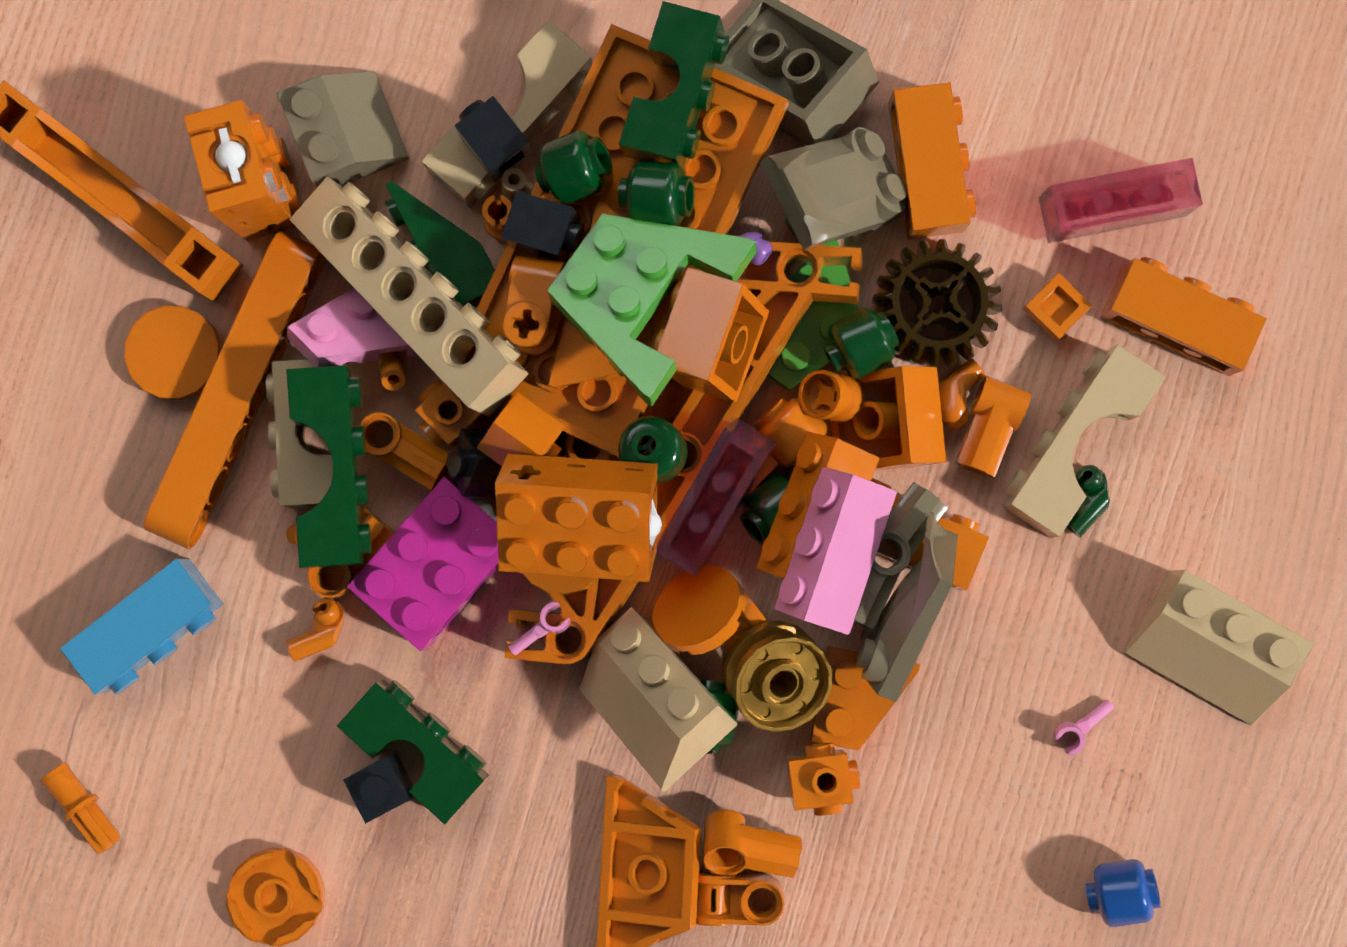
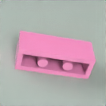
(835, 550)

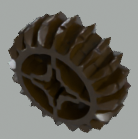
(919, 289)

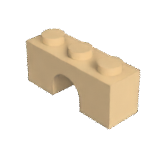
(300, 474)

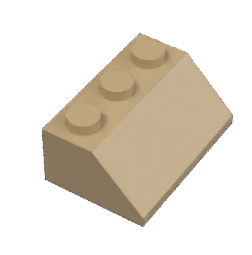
(1217, 646)
(652, 700)

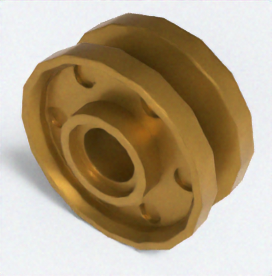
(795, 694)

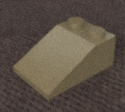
(803, 62)

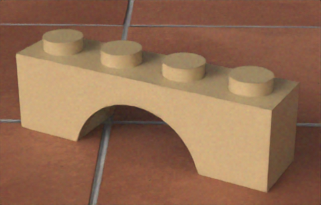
(553, 72)
(1048, 491)

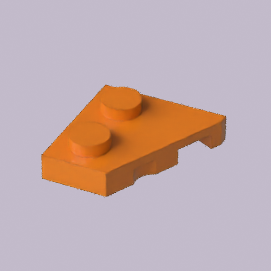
(852, 705)

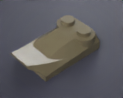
(836, 187)
(909, 615)

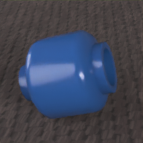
(1123, 893)

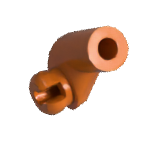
(323, 631)

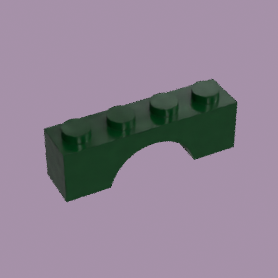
(333, 529)

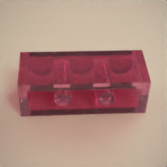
(1120, 200)
(715, 496)

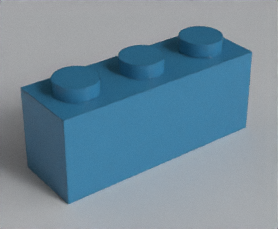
(143, 627)

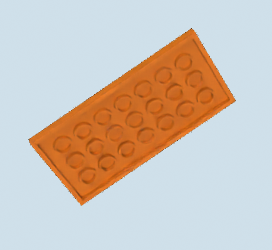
(726, 162)

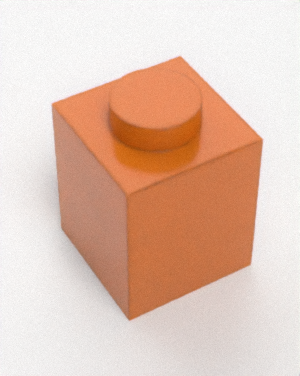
(521, 430)

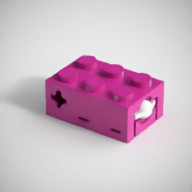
(431, 565)

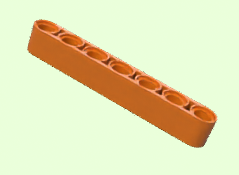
(234, 391)

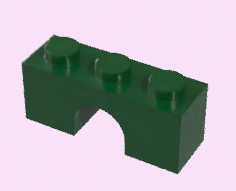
(691, 45)
(448, 773)

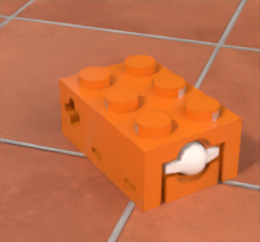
(243, 170)
(577, 517)

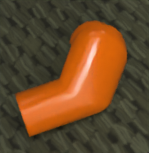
(391, 371)
(954, 395)

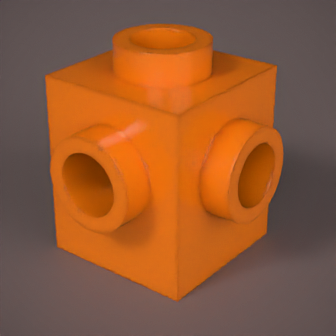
(436, 428)
(803, 776)

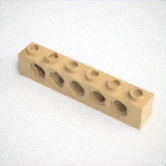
(326, 223)

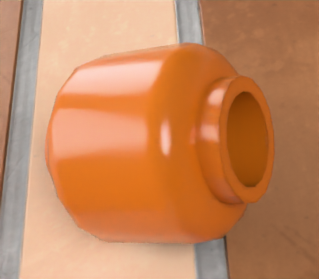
(788, 426)

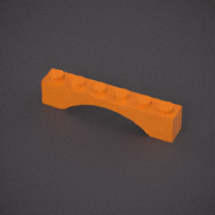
(115, 195)

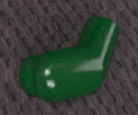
(1095, 487)

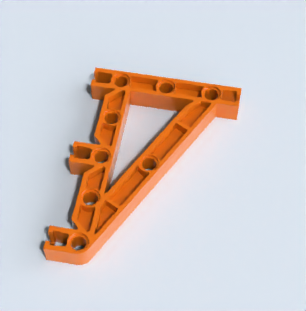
(701, 424)

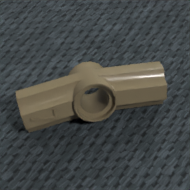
(906, 532)

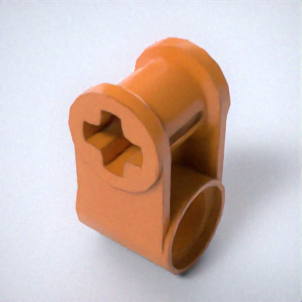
(530, 302)
(733, 899)

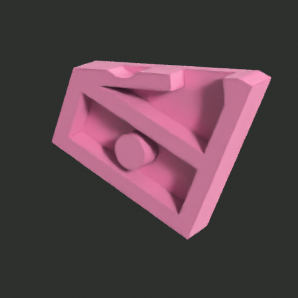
(345, 332)

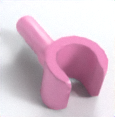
(539, 630)
(1082, 726)

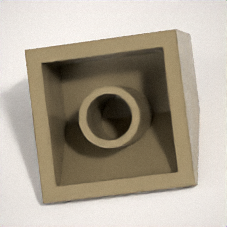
(342, 126)

